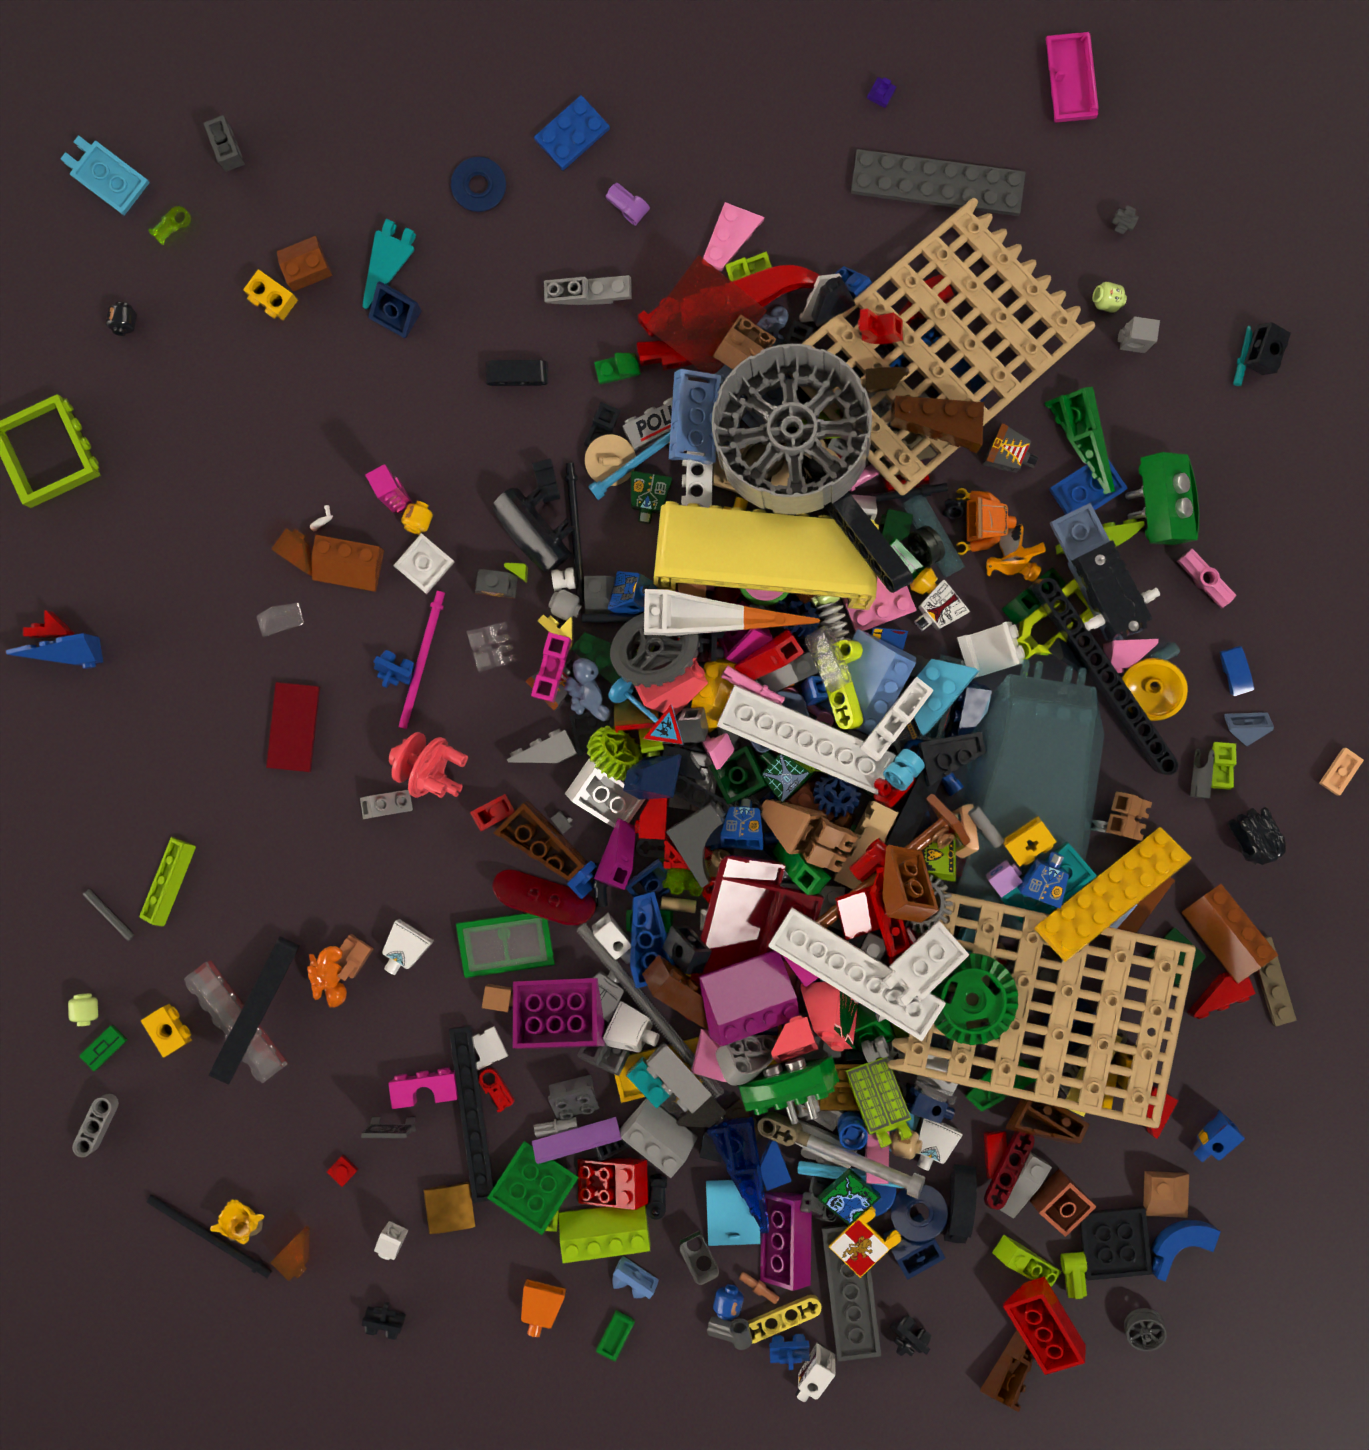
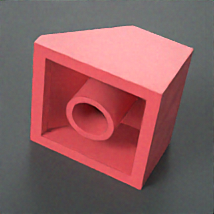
(795, 1040)

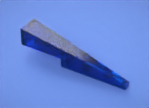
(738, 1147)

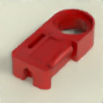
(498, 1090)

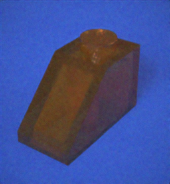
(295, 550)
(294, 1256)

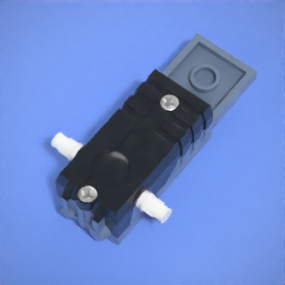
(1102, 575)

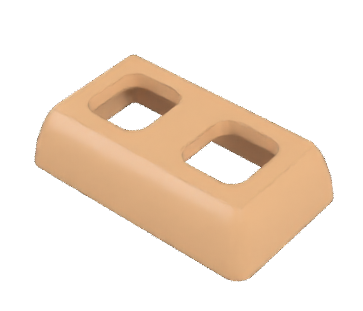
(971, 830)

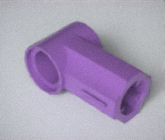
(632, 206)

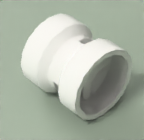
(563, 579)

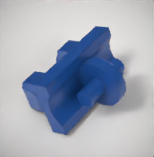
(392, 673)
(789, 1352)

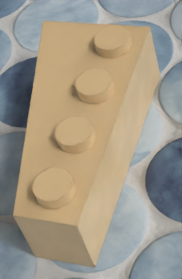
(873, 824)

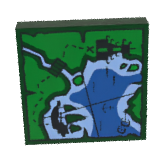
(849, 1196)

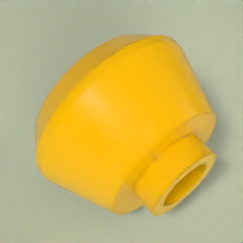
(924, 581)

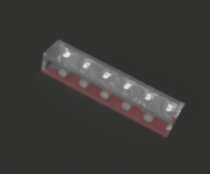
(225, 1006)

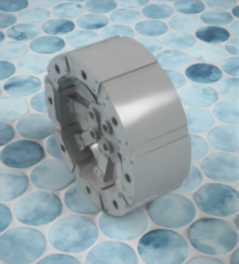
(765, 373)

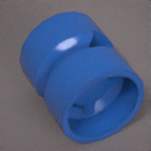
(852, 1131)

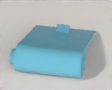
(729, 1216)

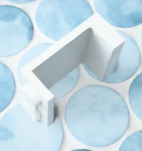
(992, 649)

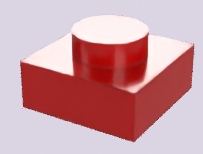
(342, 1170)

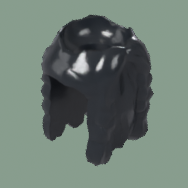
(1258, 836)

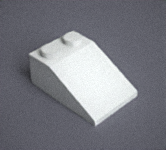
(602, 795)

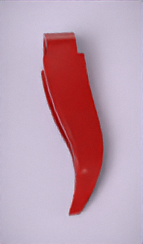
(775, 281)

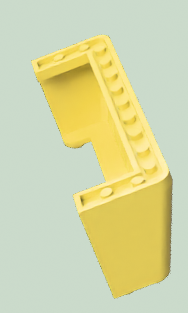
(760, 553)

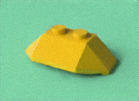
(715, 693)

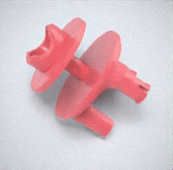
(425, 765)

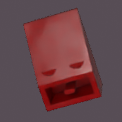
(613, 1182)

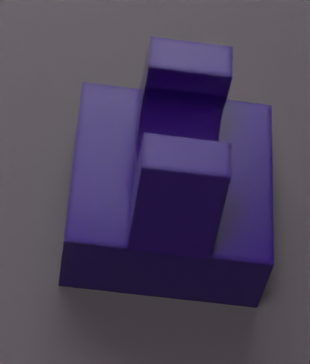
(881, 92)

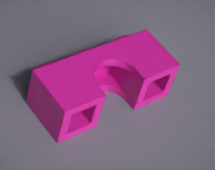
(552, 667)
(404, 1088)

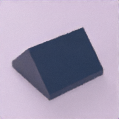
(394, 310)
(649, 880)

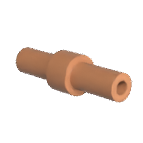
(759, 1287)

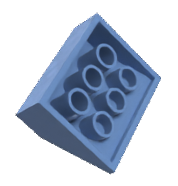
(877, 677)

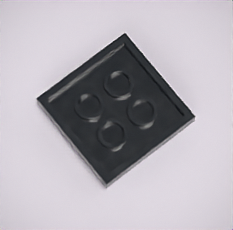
(1116, 1243)

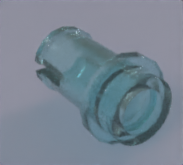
(1169, 651)

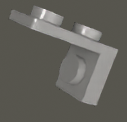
(386, 804)

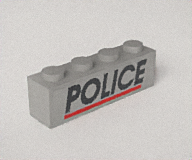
(649, 427)

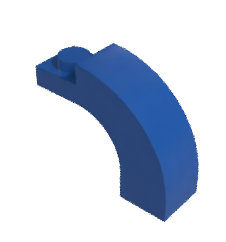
(1177, 1237)

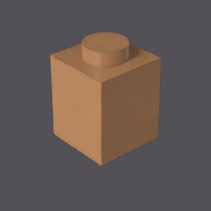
(498, 998)

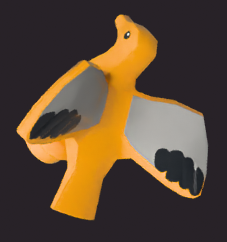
(1016, 557)

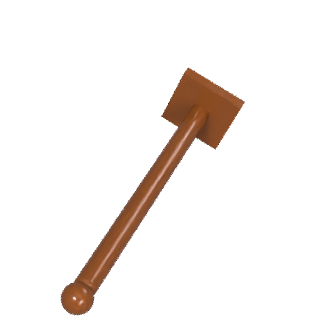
(945, 819)

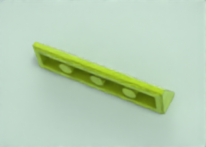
(167, 882)

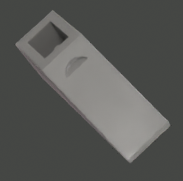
(552, 750)

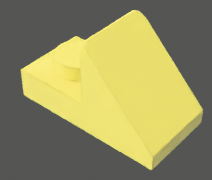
(552, 626)

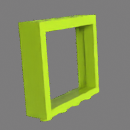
(81, 445)

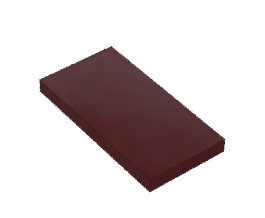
(293, 727)

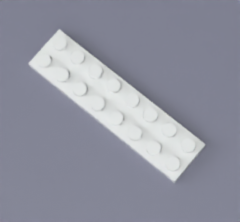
(802, 738)
(852, 972)

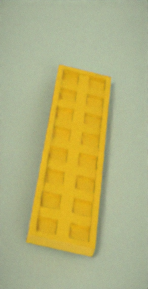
(1112, 894)

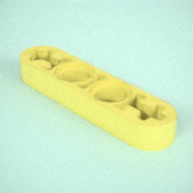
(782, 1322)

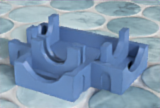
(693, 416)

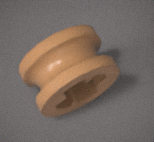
(943, 838)

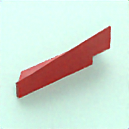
(659, 352)
(892, 929)

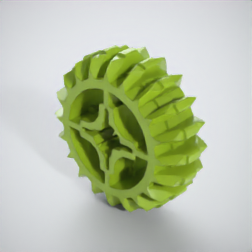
(613, 752)

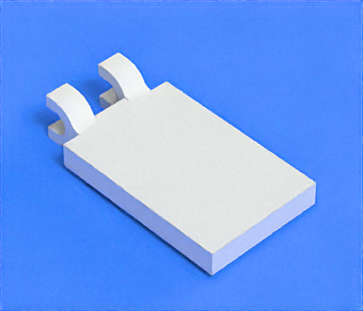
(925, 964)

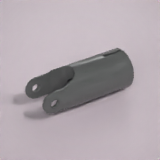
(1202, 777)

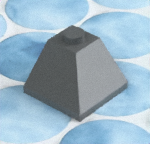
(598, 594)

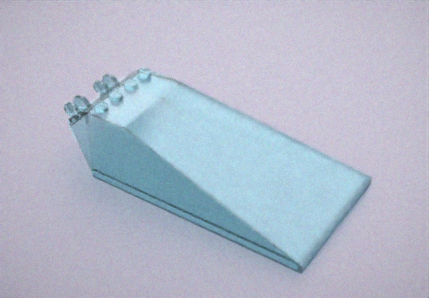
(1038, 761)

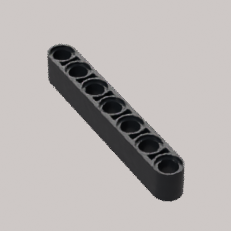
(254, 1010)

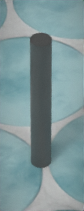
(108, 914)

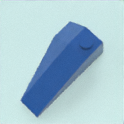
(73, 649)
(646, 936)

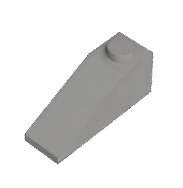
(1027, 1184)

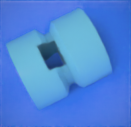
(902, 771)

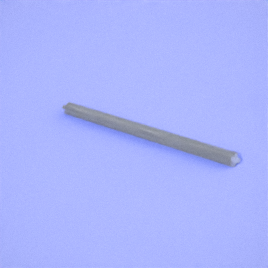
(647, 1005)

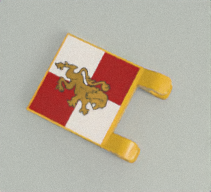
(861, 1245)

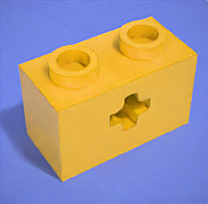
(1036, 832)

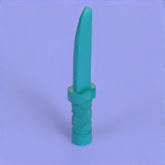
(1240, 361)

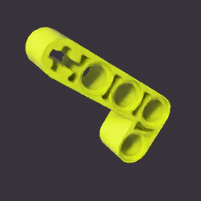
(851, 701)

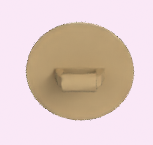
(607, 455)

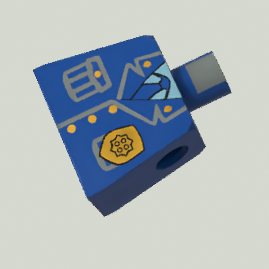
(742, 827)
(1046, 880)

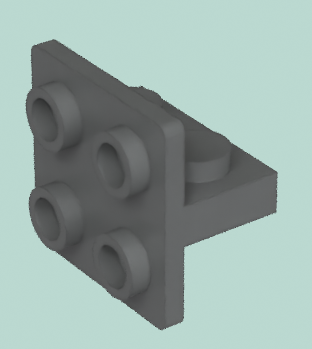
(573, 1097)

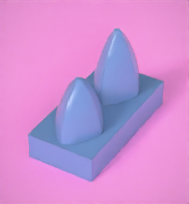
(630, 1274)

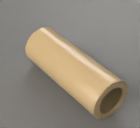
(678, 904)

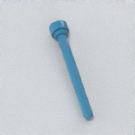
(600, 488)

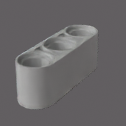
(88, 1132)

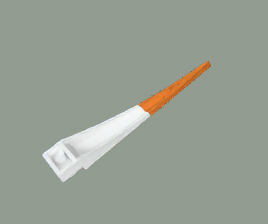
(685, 614)

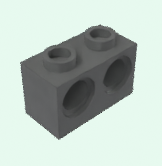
(224, 143)

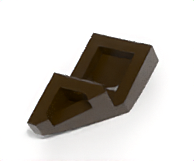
(884, 378)

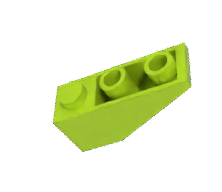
(1025, 1261)

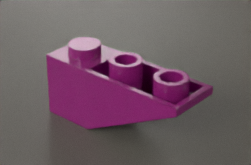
(618, 856)

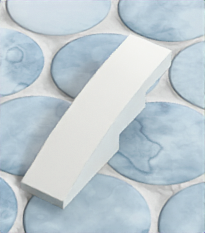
(896, 719)

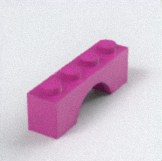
(388, 489)

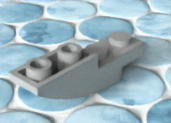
(587, 291)

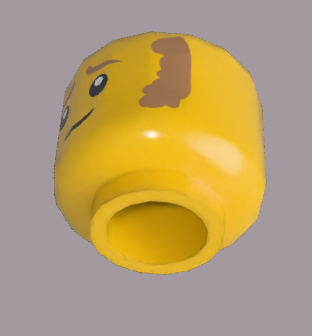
(416, 517)

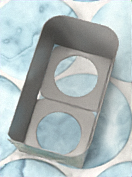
(699, 1276)

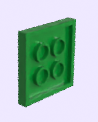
(532, 1189)

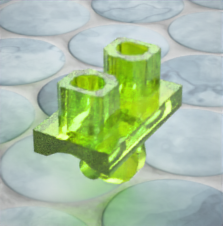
(680, 880)

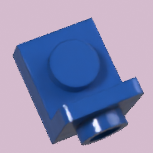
(580, 882)

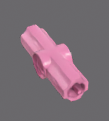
(1216, 589)

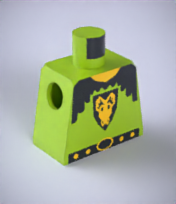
(941, 862)

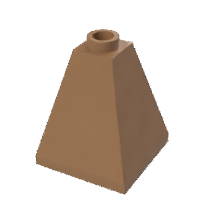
(791, 823)

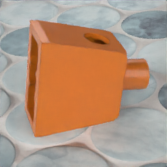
(540, 1305)

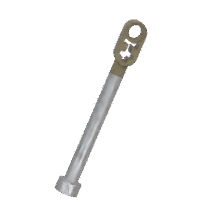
(788, 1134)

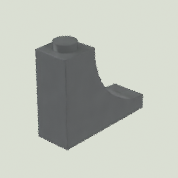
(692, 835)

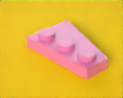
(730, 233)

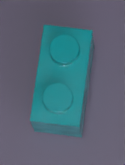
(647, 1084)

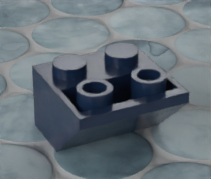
(916, 1256)

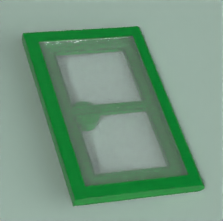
(504, 944)

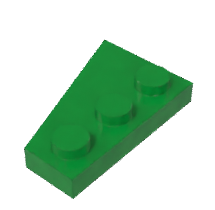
(985, 1099)

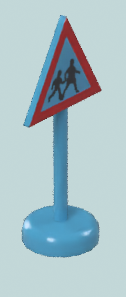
(665, 727)

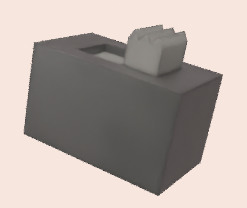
(562, 822)

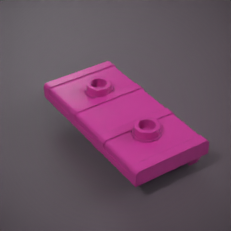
(1072, 77)

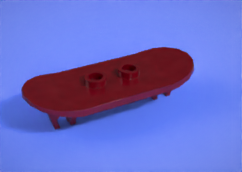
(542, 898)

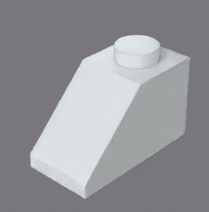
(390, 1241)

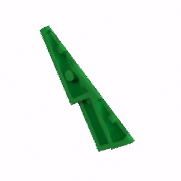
(1081, 422)

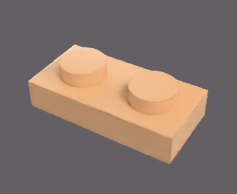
(1341, 771)

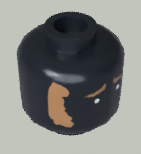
(121, 318)

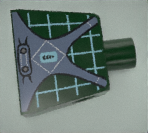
(784, 774)

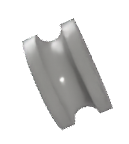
(1099, 826)

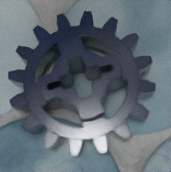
(795, 606)
(827, 798)

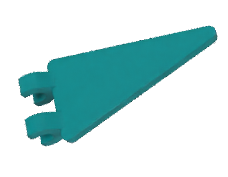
(387, 257)

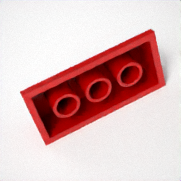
(1045, 1326)

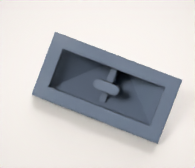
(1249, 726)

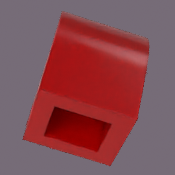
(881, 328)

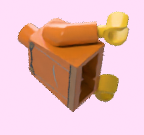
(985, 520)

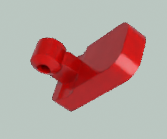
(888, 795)

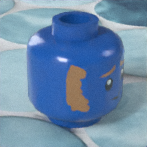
(728, 1302)

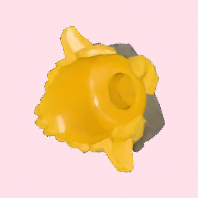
(238, 1222)

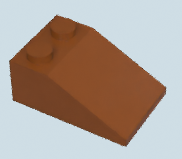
(907, 885)

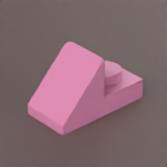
(718, 749)

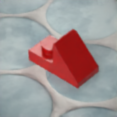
(52, 628)
(492, 812)

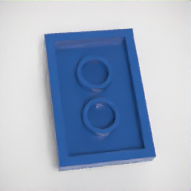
(572, 132)
(1082, 489)

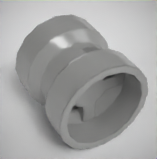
(875, 1049)

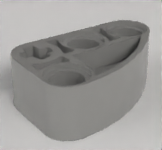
(745, 1058)

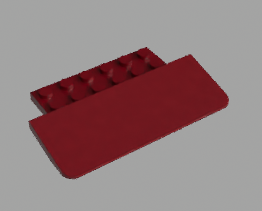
(748, 911)

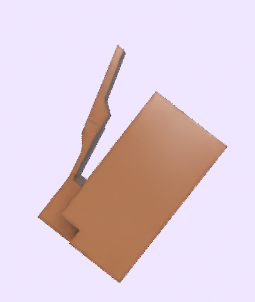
(353, 957)

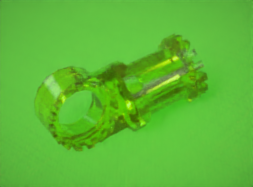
(169, 225)

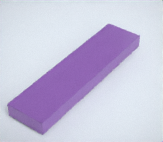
(576, 1140)

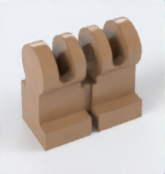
(1130, 808)
(821, 849)

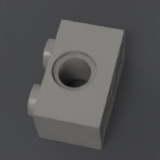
(1139, 334)

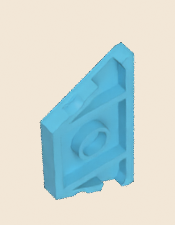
(948, 683)

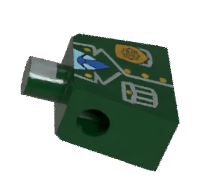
(648, 494)

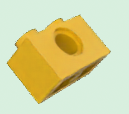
(155, 1027)

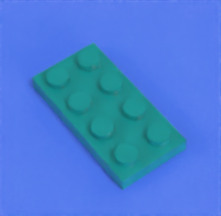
(1079, 876)

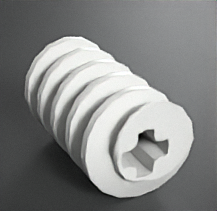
(832, 620)

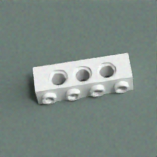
(702, 481)

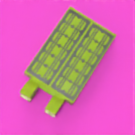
(879, 1100)

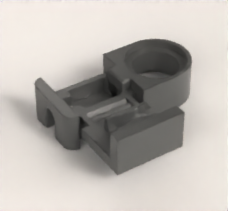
(816, 1187)

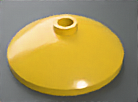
(1157, 701)

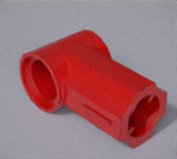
(868, 862)

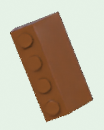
(1229, 933)

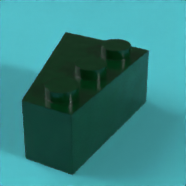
(599, 653)

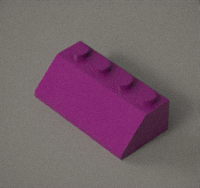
(788, 1243)

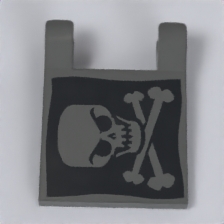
(378, 1130)

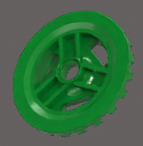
(998, 1008)

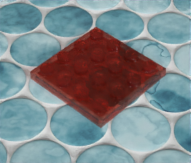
(701, 314)

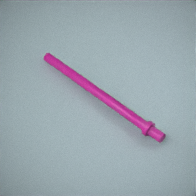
(436, 607)

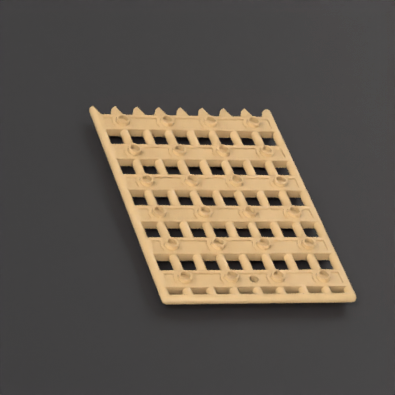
(955, 331)
(1061, 1017)

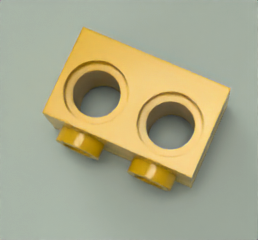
(272, 292)

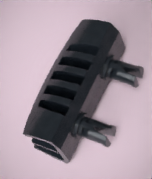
(530, 529)

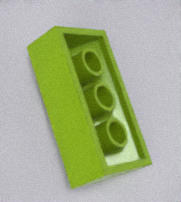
(602, 1233)

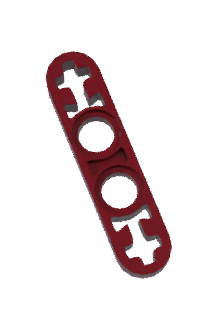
(1012, 1171)

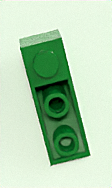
(805, 875)

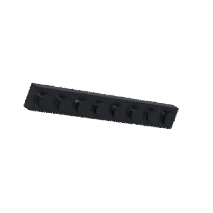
(472, 1112)

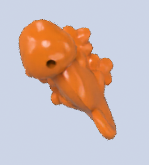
(324, 974)

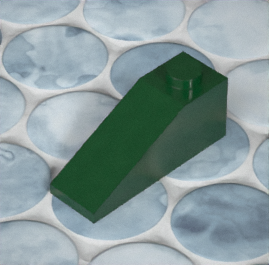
(1026, 601)

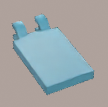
(106, 175)

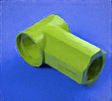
(1074, 1268)

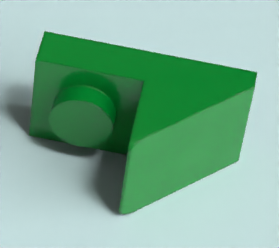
(617, 368)

